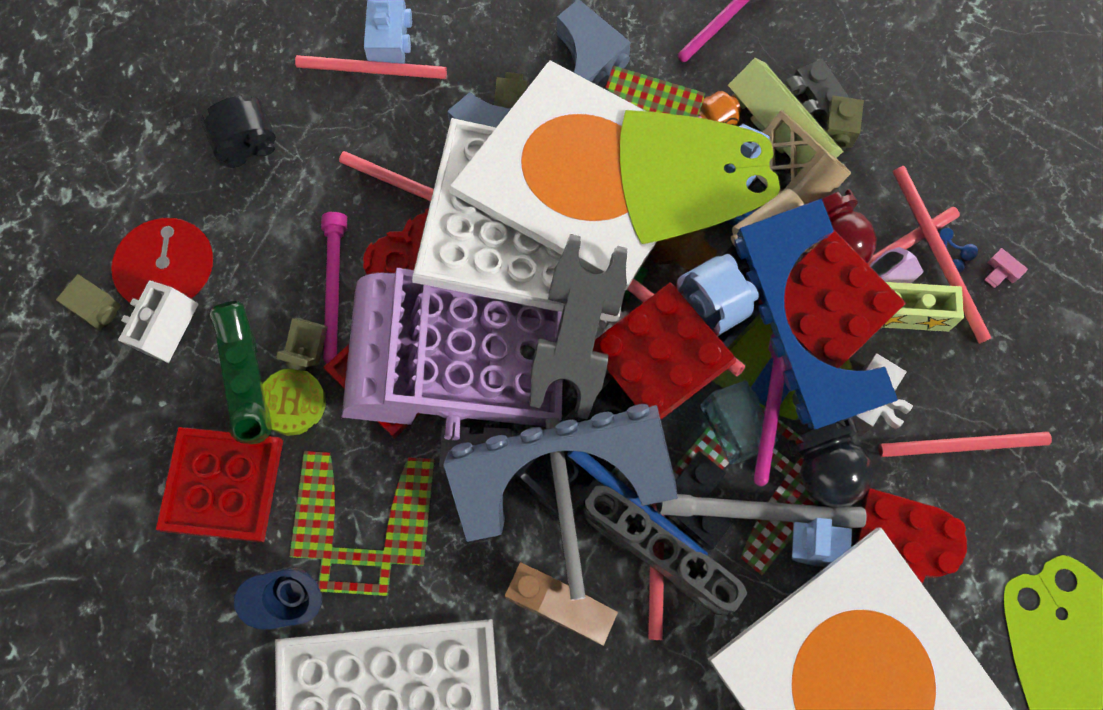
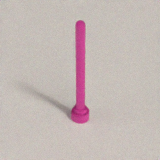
(711, 29)
(334, 226)
(770, 419)

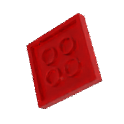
(836, 301)
(663, 352)
(219, 486)

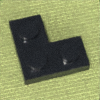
(699, 480)

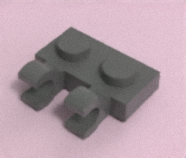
(819, 86)

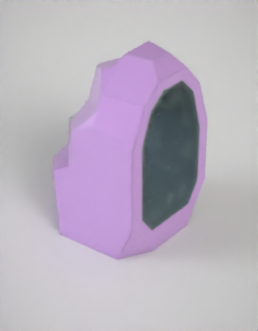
(897, 266)

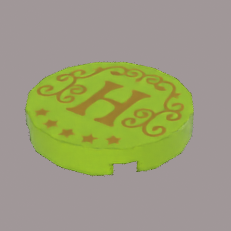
(293, 401)

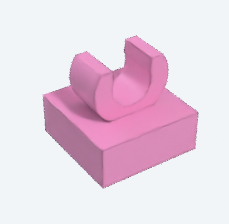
(1004, 267)

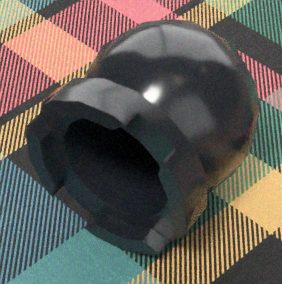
(833, 466)

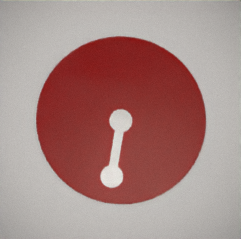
(163, 252)

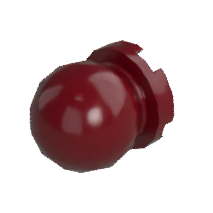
(850, 224)

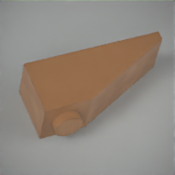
(553, 602)

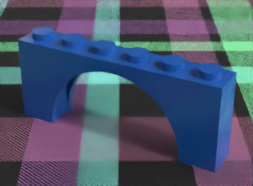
(823, 391)

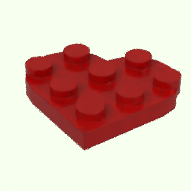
(396, 249)
(923, 534)

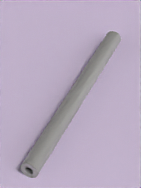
(566, 520)

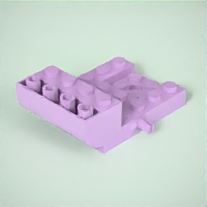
(443, 355)

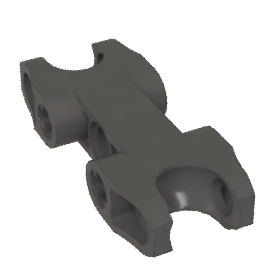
(584, 300)
(708, 572)

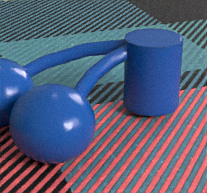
(967, 252)

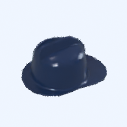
(278, 599)

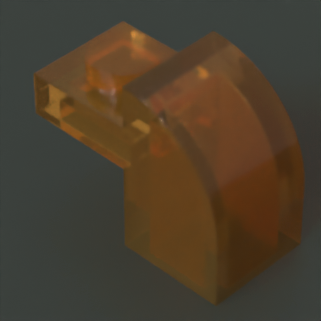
(686, 250)

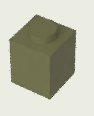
(89, 302)

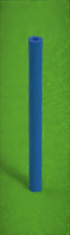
(608, 479)

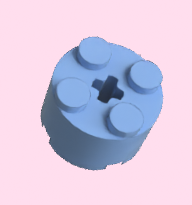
(719, 293)

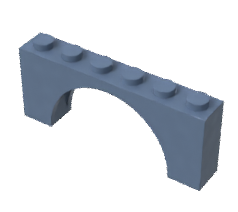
(593, 47)
(627, 440)

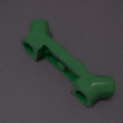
(241, 374)

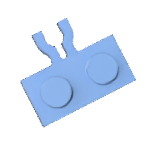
(387, 30)

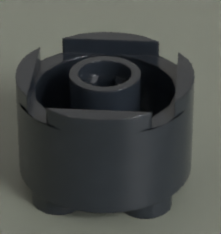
(238, 130)

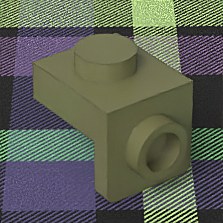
(509, 89)
(844, 120)
(303, 344)

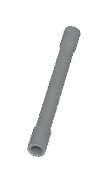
(688, 505)

